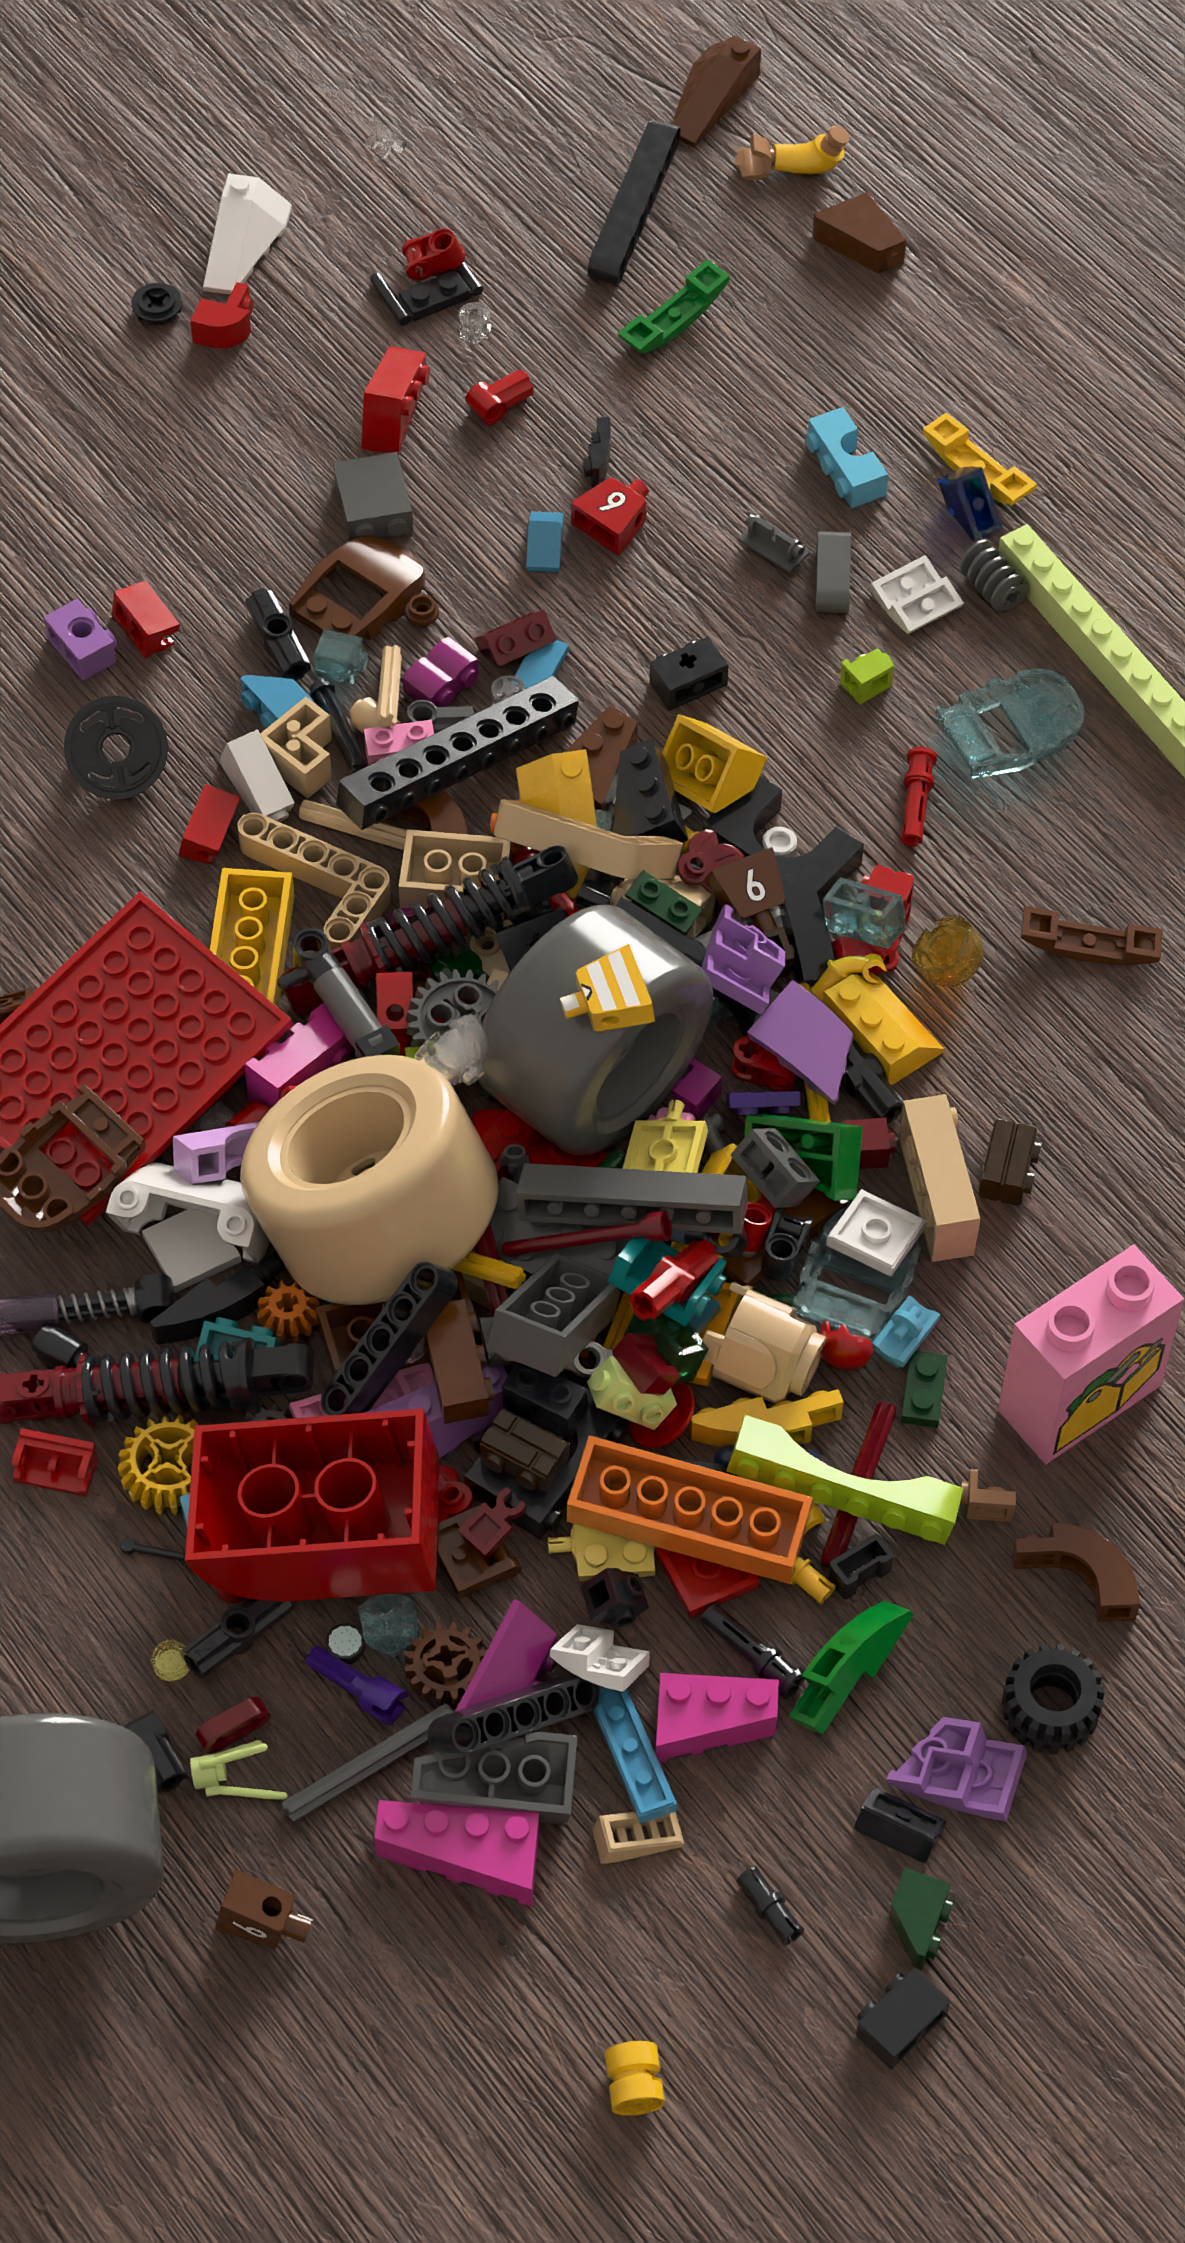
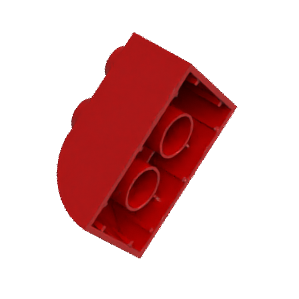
(315, 1506)

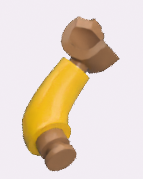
(809, 158)

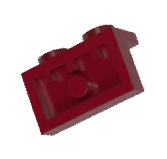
(517, 637)

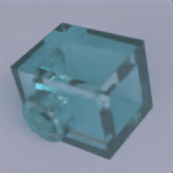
(339, 657)

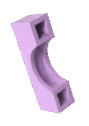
(210, 1153)

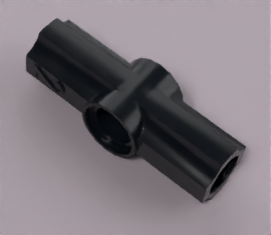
(278, 634)
(868, 1081)
(220, 1644)

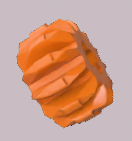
(285, 1324)

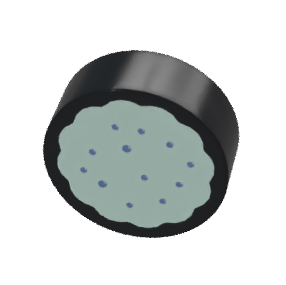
(345, 1642)

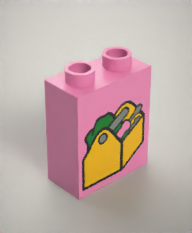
(1089, 1353)

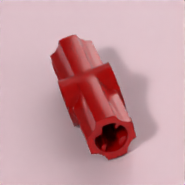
(673, 1279)

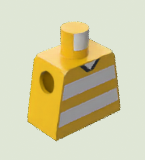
(610, 993)

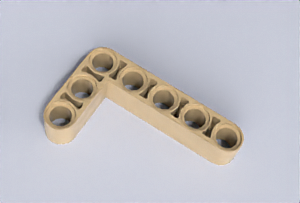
(586, 843)
(326, 873)

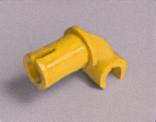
(843, 968)

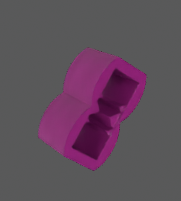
(441, 674)

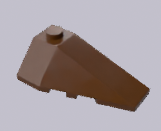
(715, 85)

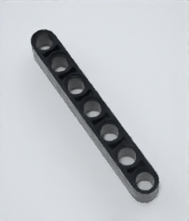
(634, 201)

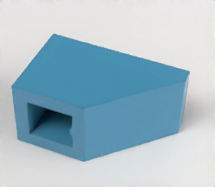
(270, 696)

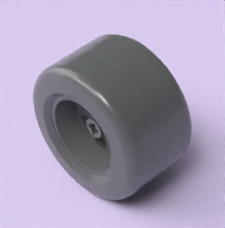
(582, 1083)
(74, 1826)

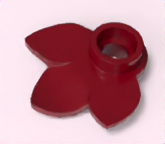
(707, 855)

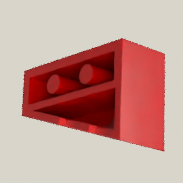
(392, 399)

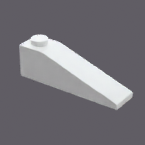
(245, 227)

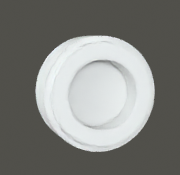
(781, 840)

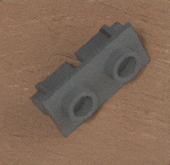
(773, 544)

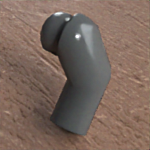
(715, 1124)

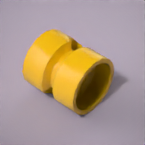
(634, 2071)

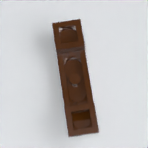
(1089, 942)

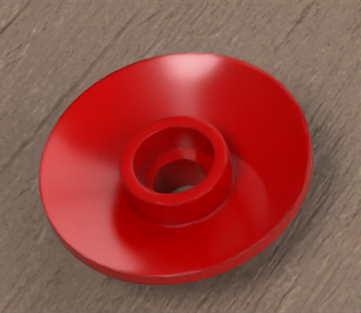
(672, 1425)

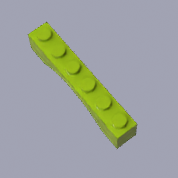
(915, 1506)

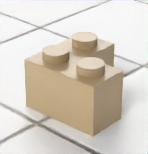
(298, 744)

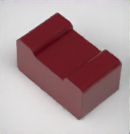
(644, 1364)

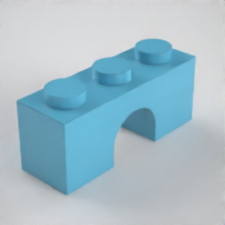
(855, 477)

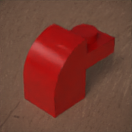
(223, 324)

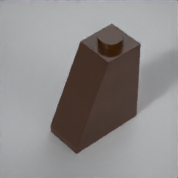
(861, 233)

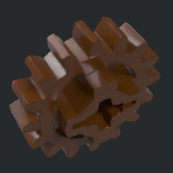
(430, 1667)

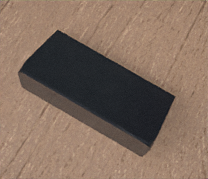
(899, 1825)

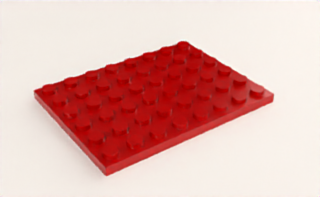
(142, 1024)

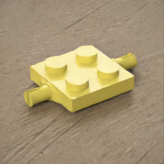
(667, 1143)
(600, 1550)

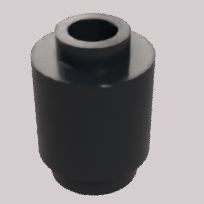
(58, 1347)

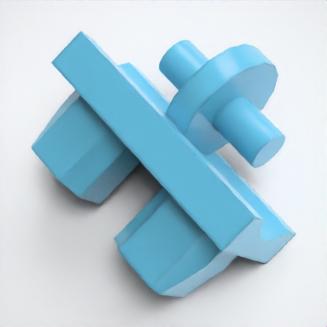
(905, 1332)

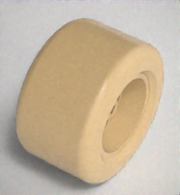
(368, 1178)

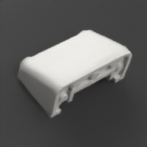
(156, 1185)

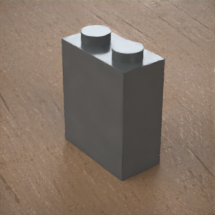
(373, 496)

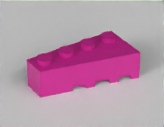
(302, 1055)
(463, 1844)

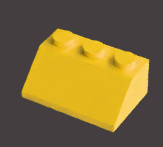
(710, 764)
(882, 1025)

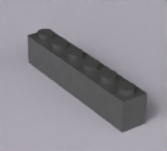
(627, 1195)

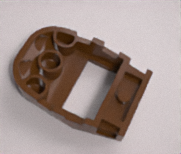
(377, 563)
(36, 1190)

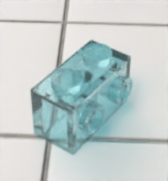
(864, 913)

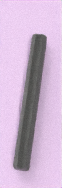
(361, 1767)

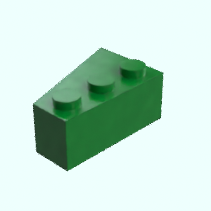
(825, 1147)

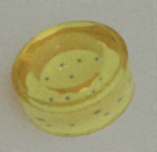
(168, 1662)

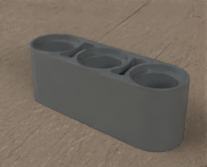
(833, 572)

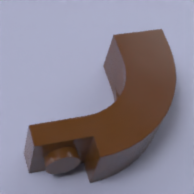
(436, 814)
(1090, 1558)

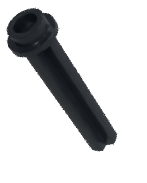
(323, 693)

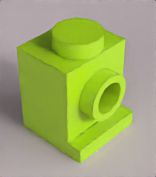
(867, 675)

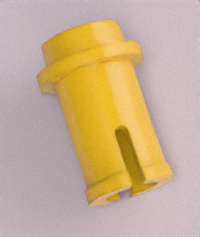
(812, 1581)

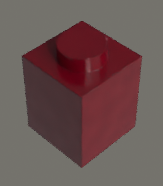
(875, 1143)

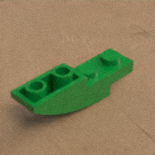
(851, 1652)

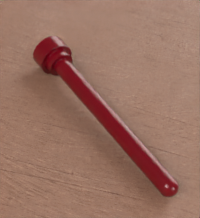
(655, 1226)

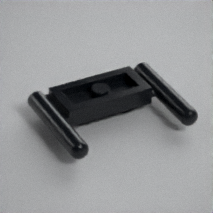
(430, 295)

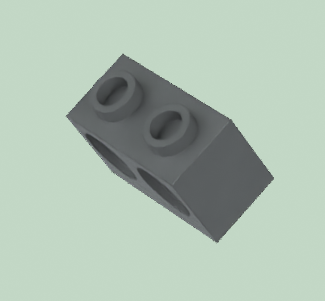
(775, 1168)

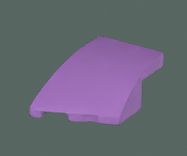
(742, 961)
(805, 1039)
(963, 1770)

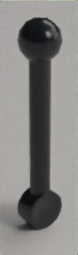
(128, 1547)

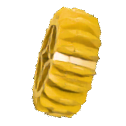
(161, 1483)

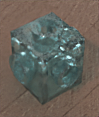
(389, 1622)

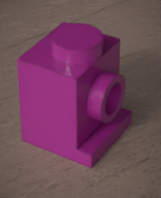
(698, 1089)

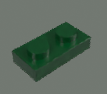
(924, 1389)

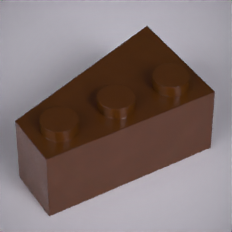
(603, 742)

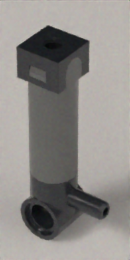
(338, 995)

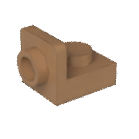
(987, 1503)

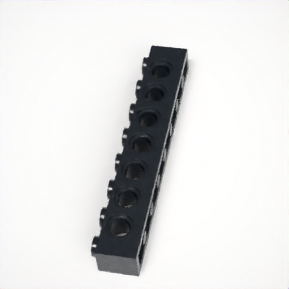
(456, 753)

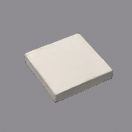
(876, 1232)
(190, 1248)

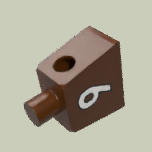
(750, 888)
(260, 1912)

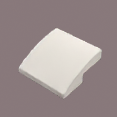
(915, 595)
(593, 1657)

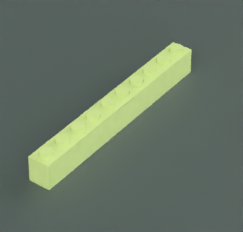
(1099, 642)

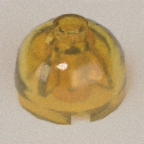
(949, 952)

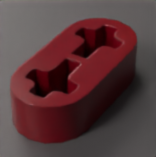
(232, 1724)

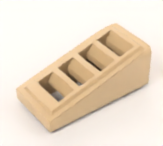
(624, 1850)

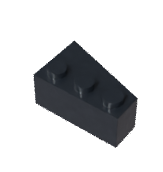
(646, 795)

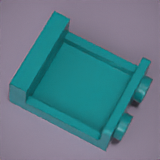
(637, 1264)

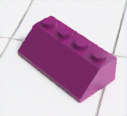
(514, 1658)

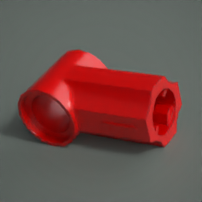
(492, 400)

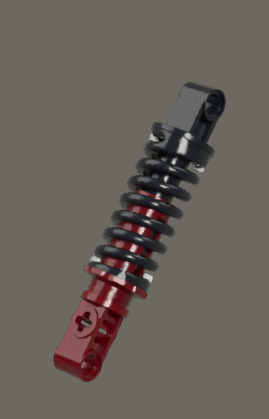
(445, 921)
(116, 1391)

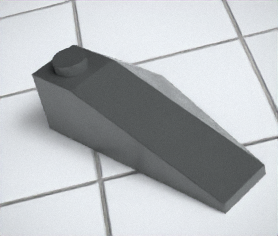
(513, 1775)

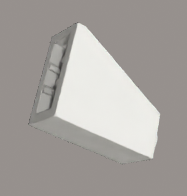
(256, 776)

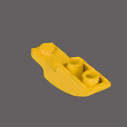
(797, 1418)

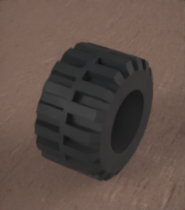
(1058, 1670)

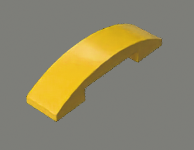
(952, 444)

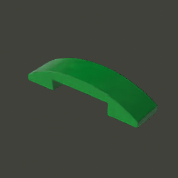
(678, 312)

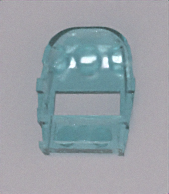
(1038, 706)
(841, 1307)

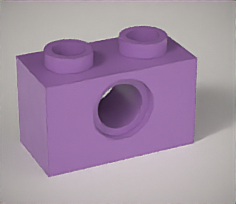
(81, 639)

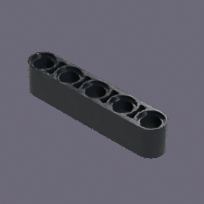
(405, 1335)
(513, 1714)

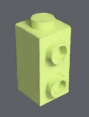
(618, 1395)

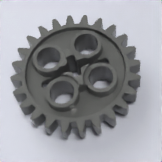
(431, 1003)

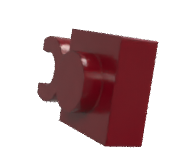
(489, 1527)

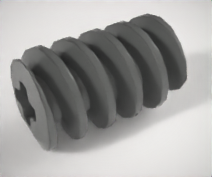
(993, 576)

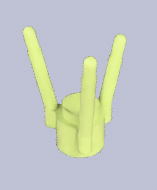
(211, 1769)

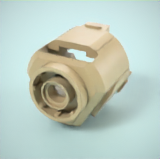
(765, 1348)

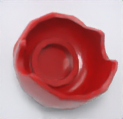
(844, 1349)

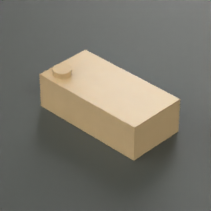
(939, 1177)

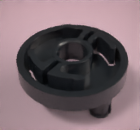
(85, 752)

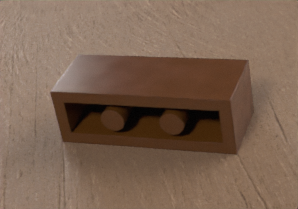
(458, 1364)

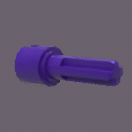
(375, 1695)

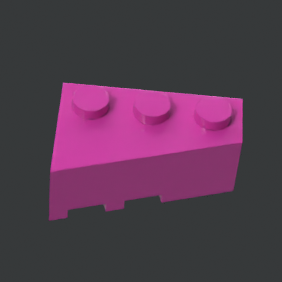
(712, 1712)

